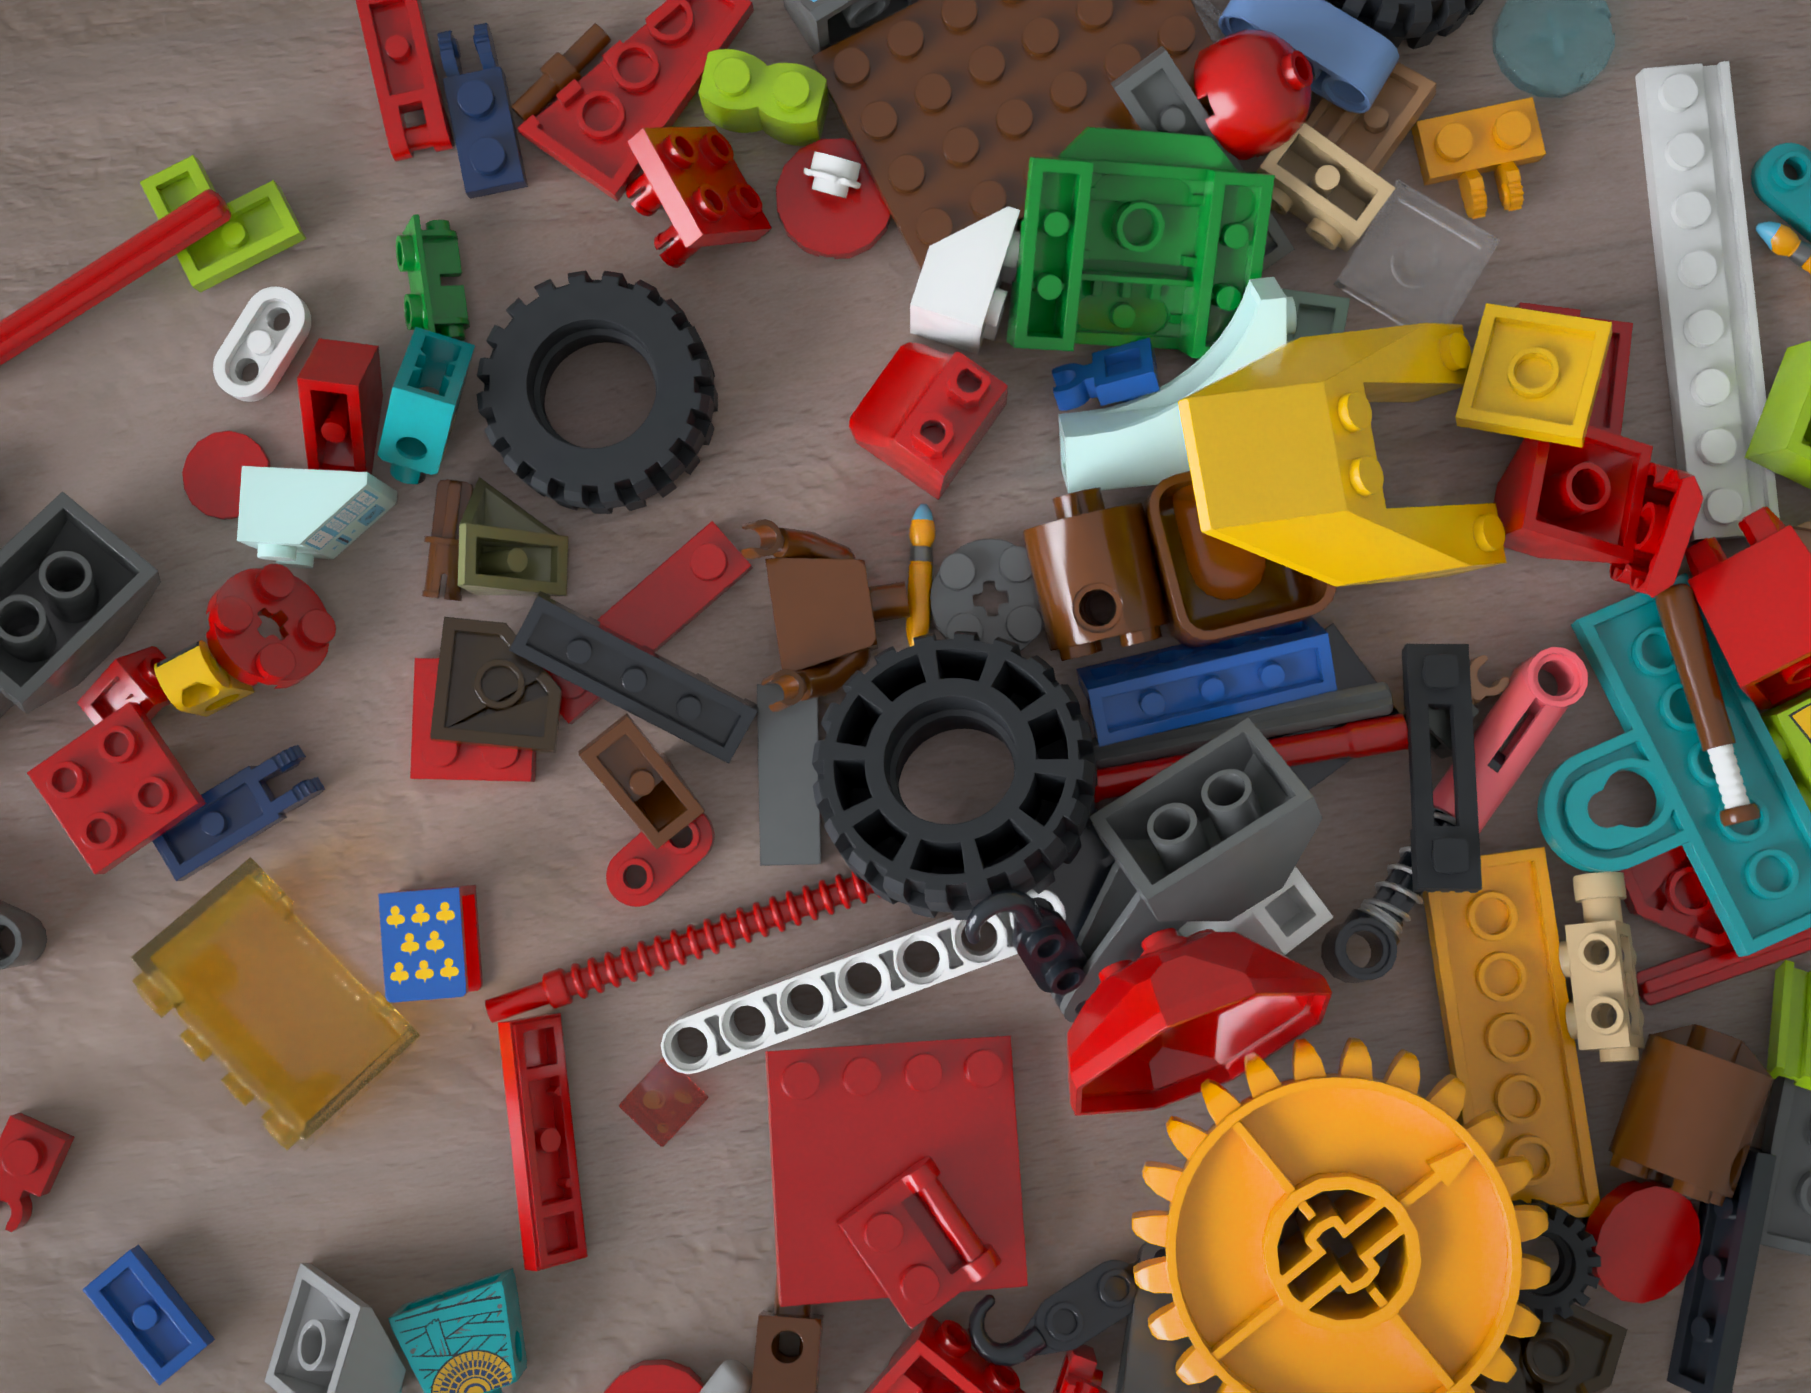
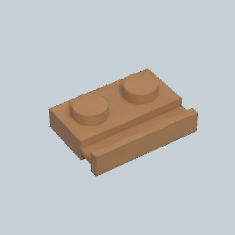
(1379, 131)

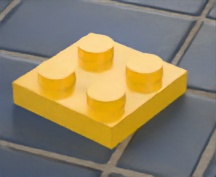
(1534, 374)

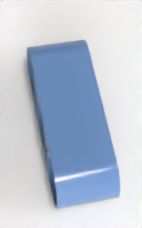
(1344, 54)

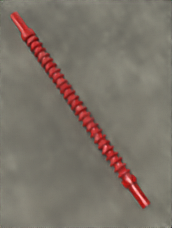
(559, 987)

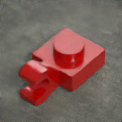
(1079, 1372)

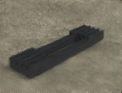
(1441, 855)

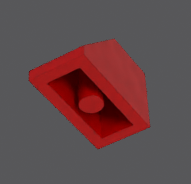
(341, 405)

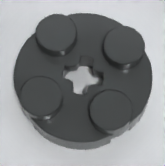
(963, 577)

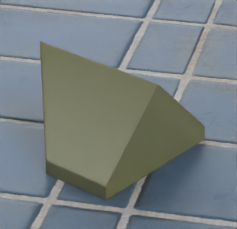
(508, 549)

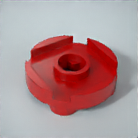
(286, 600)

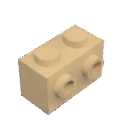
(1324, 188)

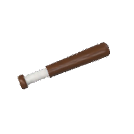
(1702, 689)

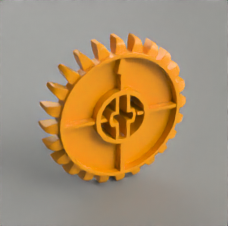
(1413, 1182)

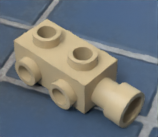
(1599, 983)

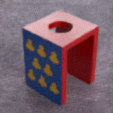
(430, 943)

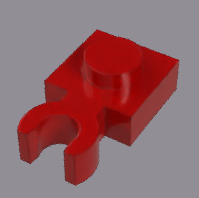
(29, 1164)

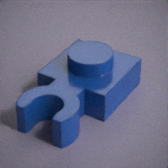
(1112, 376)

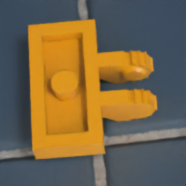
(1477, 143)

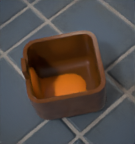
(1216, 587)

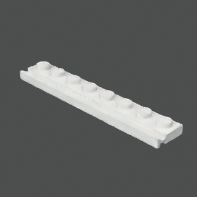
(1705, 289)

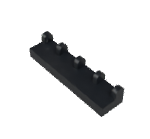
(633, 677)
(1721, 1283)

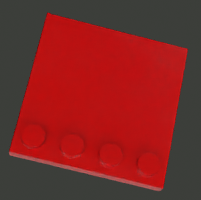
(863, 1116)

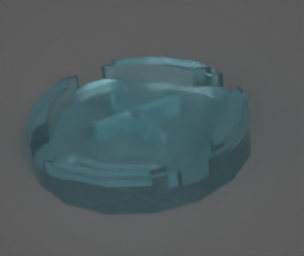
(1553, 44)

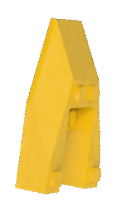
(1293, 466)

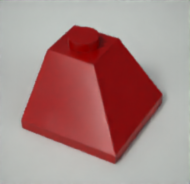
(1575, 499)

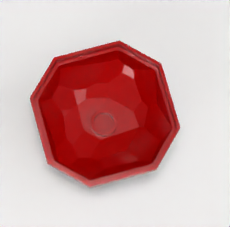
(1186, 1017)

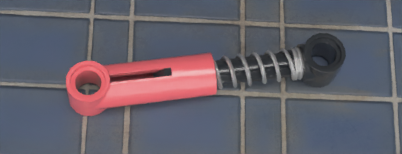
(1496, 773)

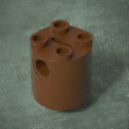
(1090, 553)
(1692, 1112)

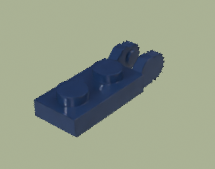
(482, 118)
(234, 815)

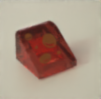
(663, 1102)

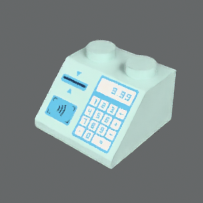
(307, 511)

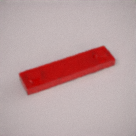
(666, 602)
(542, 1141)

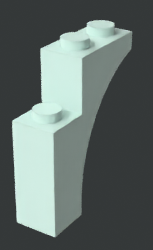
(1144, 437)

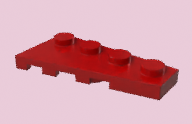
(634, 88)

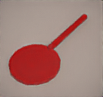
(215, 471)

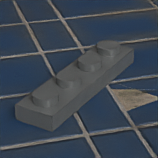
(1165, 103)

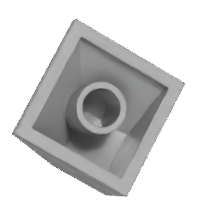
(331, 1342)

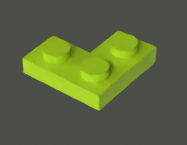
(257, 230)

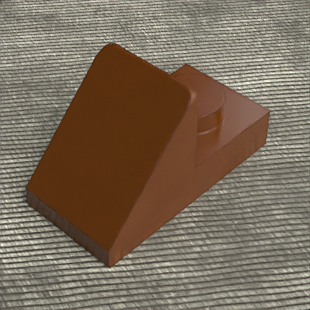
(641, 781)

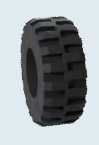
(939, 690)

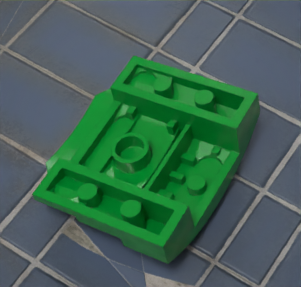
(1136, 242)

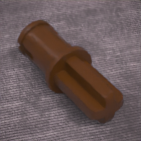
(443, 555)

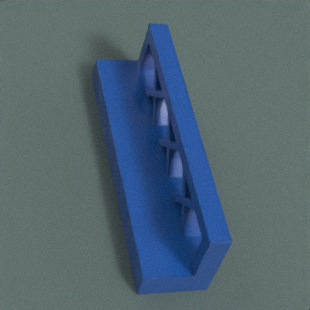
(1206, 683)

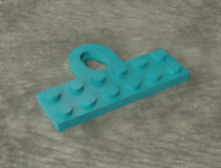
(1750, 870)

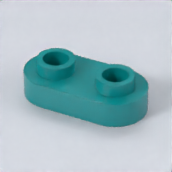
(1782, 195)

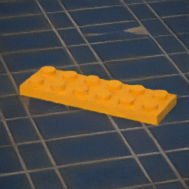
(1509, 1026)

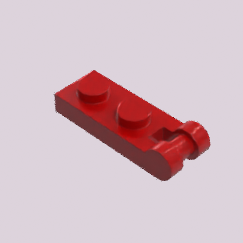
(404, 75)

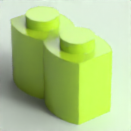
(750, 97)

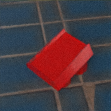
(1664, 530)

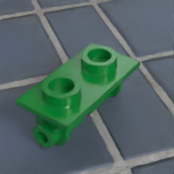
(426, 258)

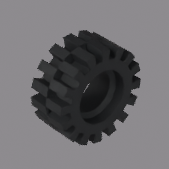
(1573, 1270)

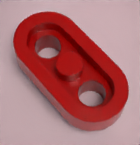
(663, 865)

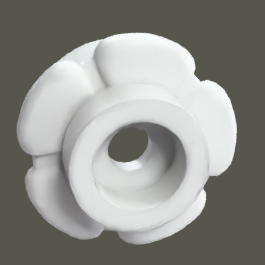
(833, 174)

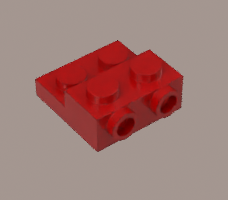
(942, 1361)

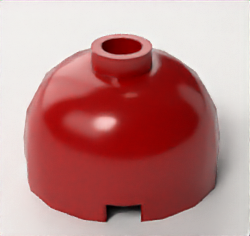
(1255, 90)

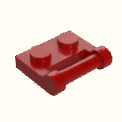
(901, 1253)

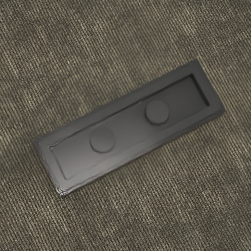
(786, 780)

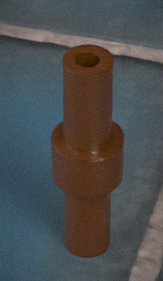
(561, 71)

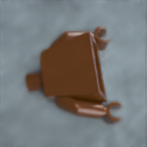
(820, 610)

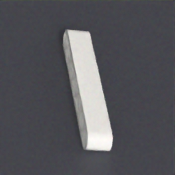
(839, 998)

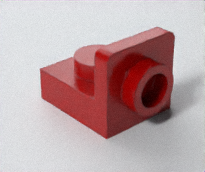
(126, 680)

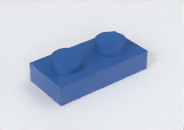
(148, 1314)

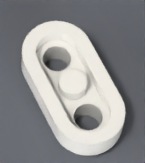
(258, 342)

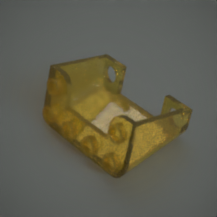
(271, 1006)

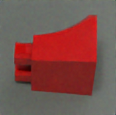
(928, 414)
(1759, 607)

